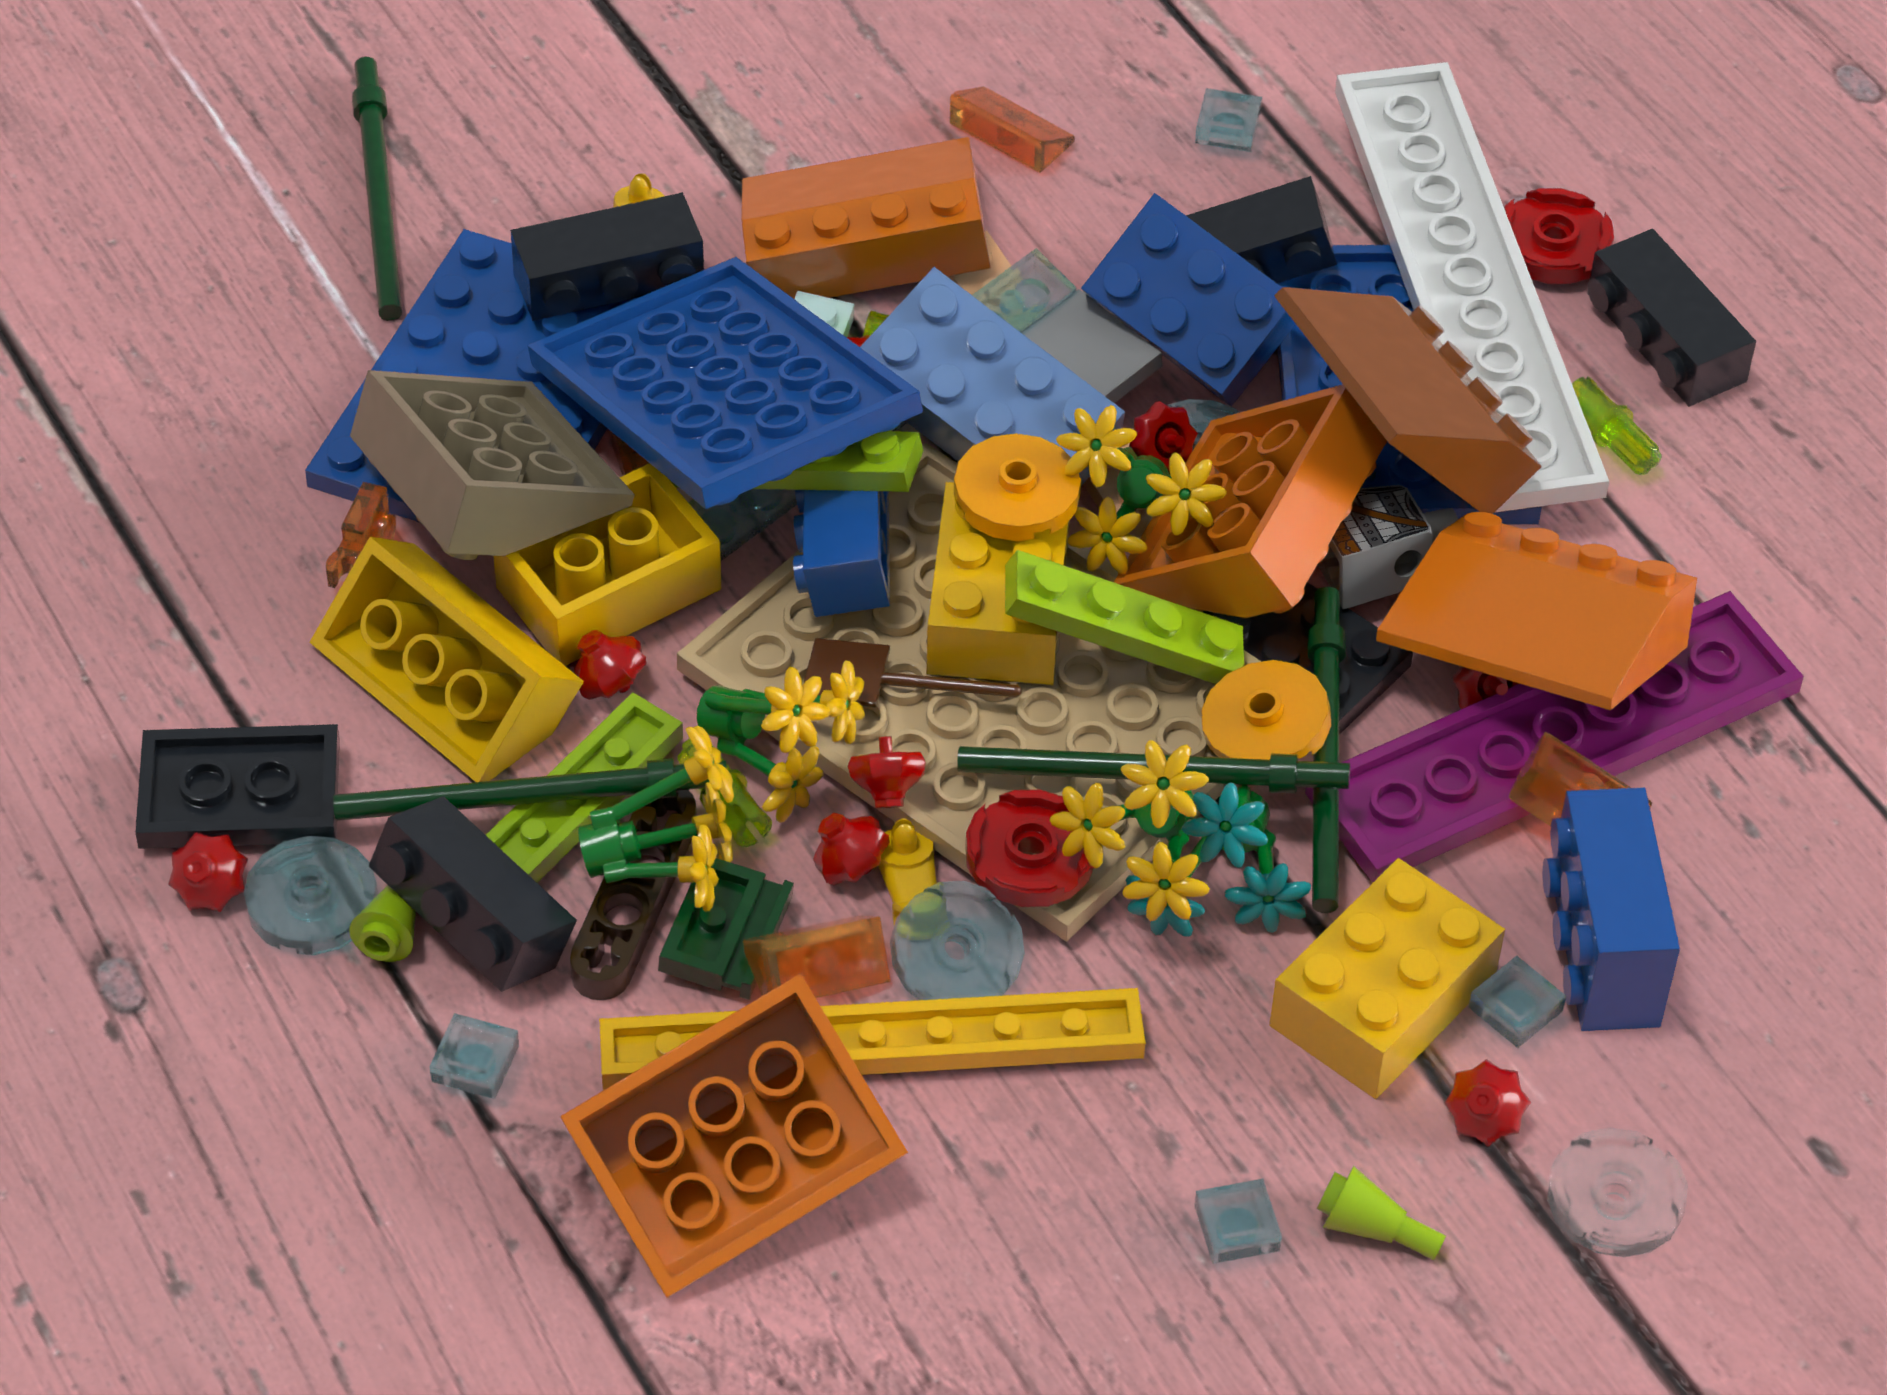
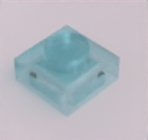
(1228, 120)
(1517, 1001)
(474, 1056)
(1237, 1221)

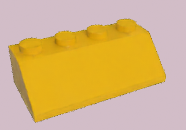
(444, 659)

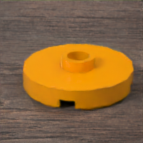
(1016, 487)
(1294, 706)

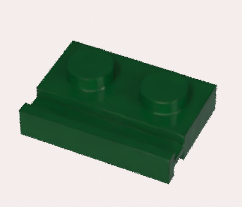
(709, 944)

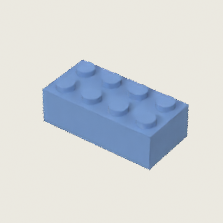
(978, 372)

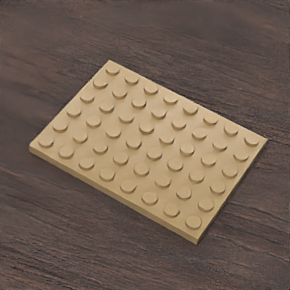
(1095, 704)

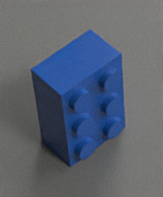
(1191, 299)
(1611, 909)

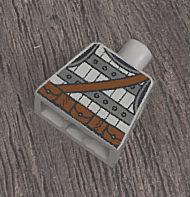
(1380, 544)

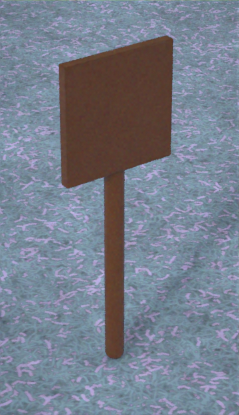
(870, 665)

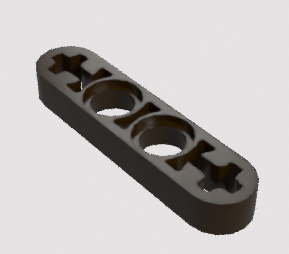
(644, 894)

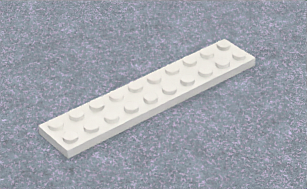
(1467, 264)

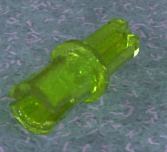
(1614, 427)
(741, 809)

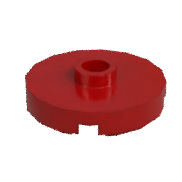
(1558, 234)
(1007, 831)

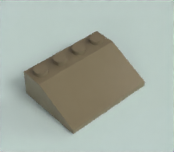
(482, 460)

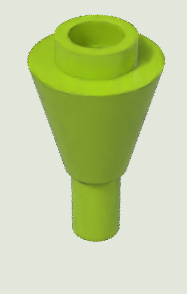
(384, 927)
(1365, 1210)

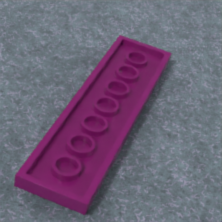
(1457, 772)

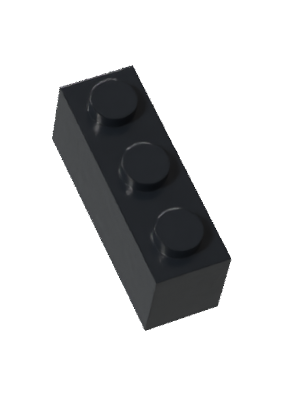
(1274, 230)
(605, 255)
(1670, 317)
(472, 893)

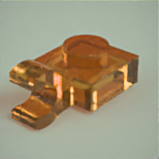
(365, 519)

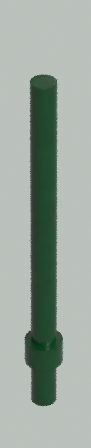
(370, 110)
(1326, 651)
(1281, 773)
(512, 791)

